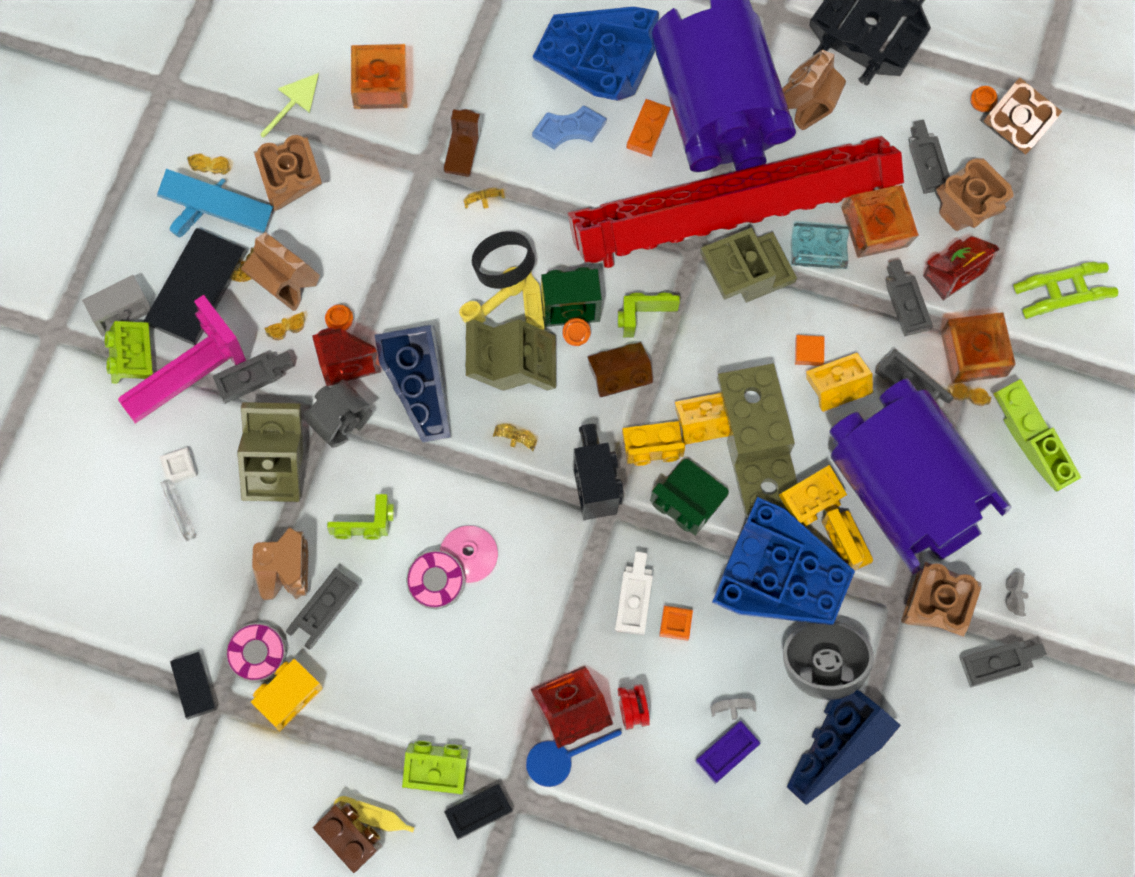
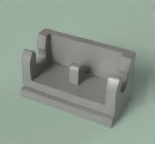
(117, 303)

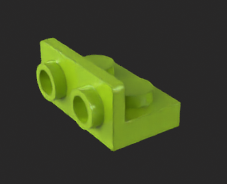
(128, 351)
(435, 767)

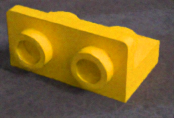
(841, 381)
(702, 418)
(653, 443)
(813, 495)
(847, 539)

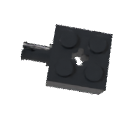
(596, 476)

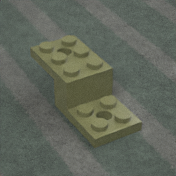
(758, 434)

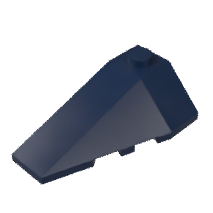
(415, 371)
(847, 738)

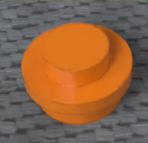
(984, 98)
(339, 317)
(576, 331)

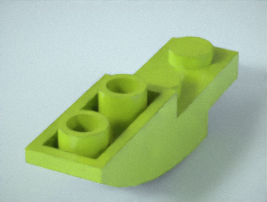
(1034, 437)

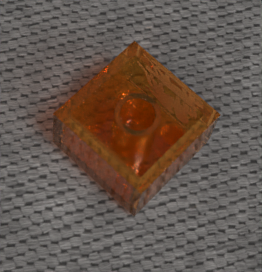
(379, 76)
(879, 221)
(978, 347)

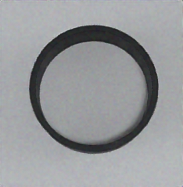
(498, 240)

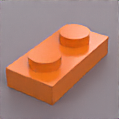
(648, 127)

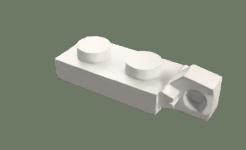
(634, 597)

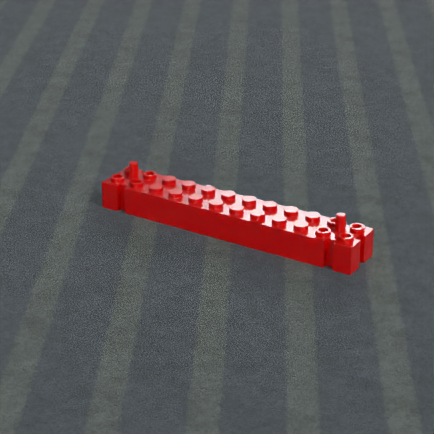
(734, 199)

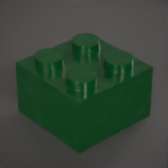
(571, 296)

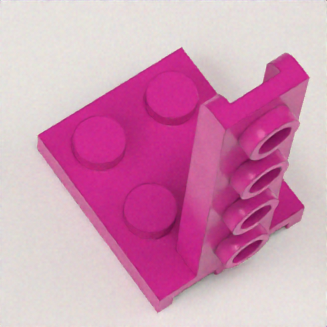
(186, 368)

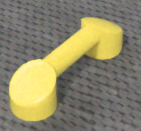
(473, 310)

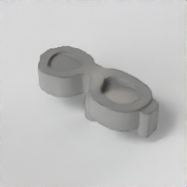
(1015, 600)
(741, 703)

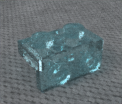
(819, 246)

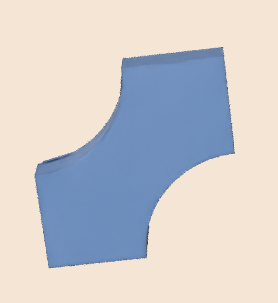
(557, 129)

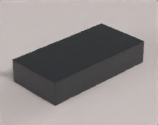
(193, 685)
(478, 811)

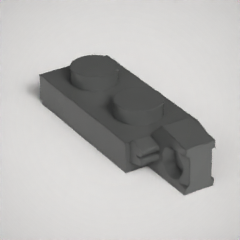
(927, 157)
(907, 300)
(251, 375)
(1000, 662)

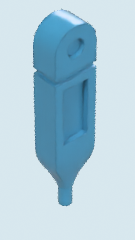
(188, 218)

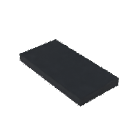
(201, 270)

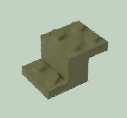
(748, 265)
(510, 355)
(270, 452)

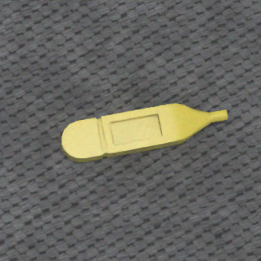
(532, 302)
(376, 816)

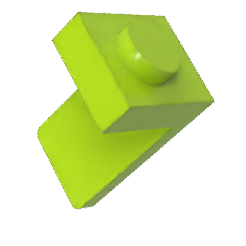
(640, 303)
(369, 530)

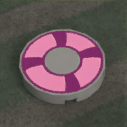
(435, 579)
(255, 652)

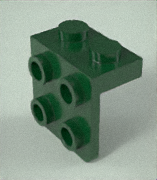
(689, 496)

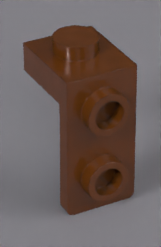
(463, 142)

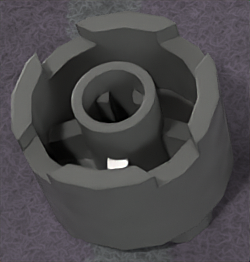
(337, 413)

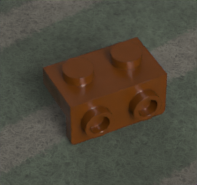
(621, 369)

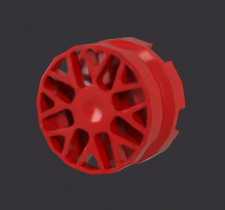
(630, 709)

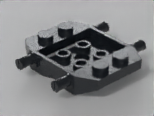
(863, 41)

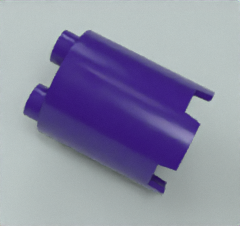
(722, 85)
(915, 474)

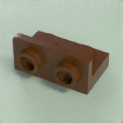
(348, 836)

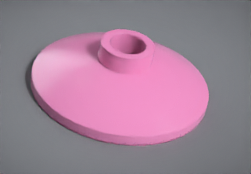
(485, 552)

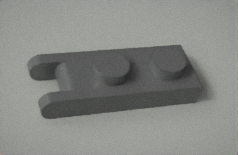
(898, 367)
(324, 607)

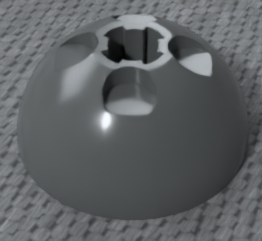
(828, 659)

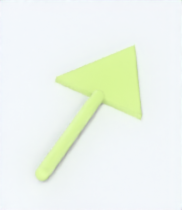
(300, 93)

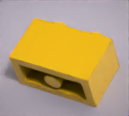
(286, 694)

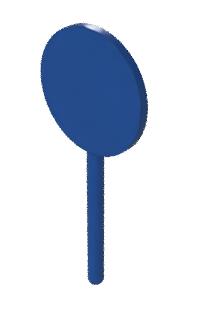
(551, 765)

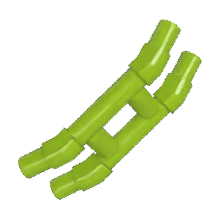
(1057, 300)

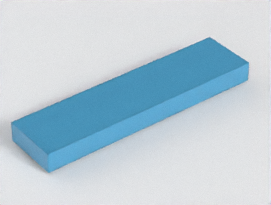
(214, 201)

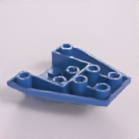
(600, 49)
(782, 571)

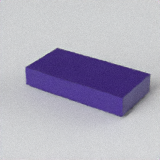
(727, 752)

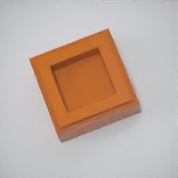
(809, 350)
(676, 623)

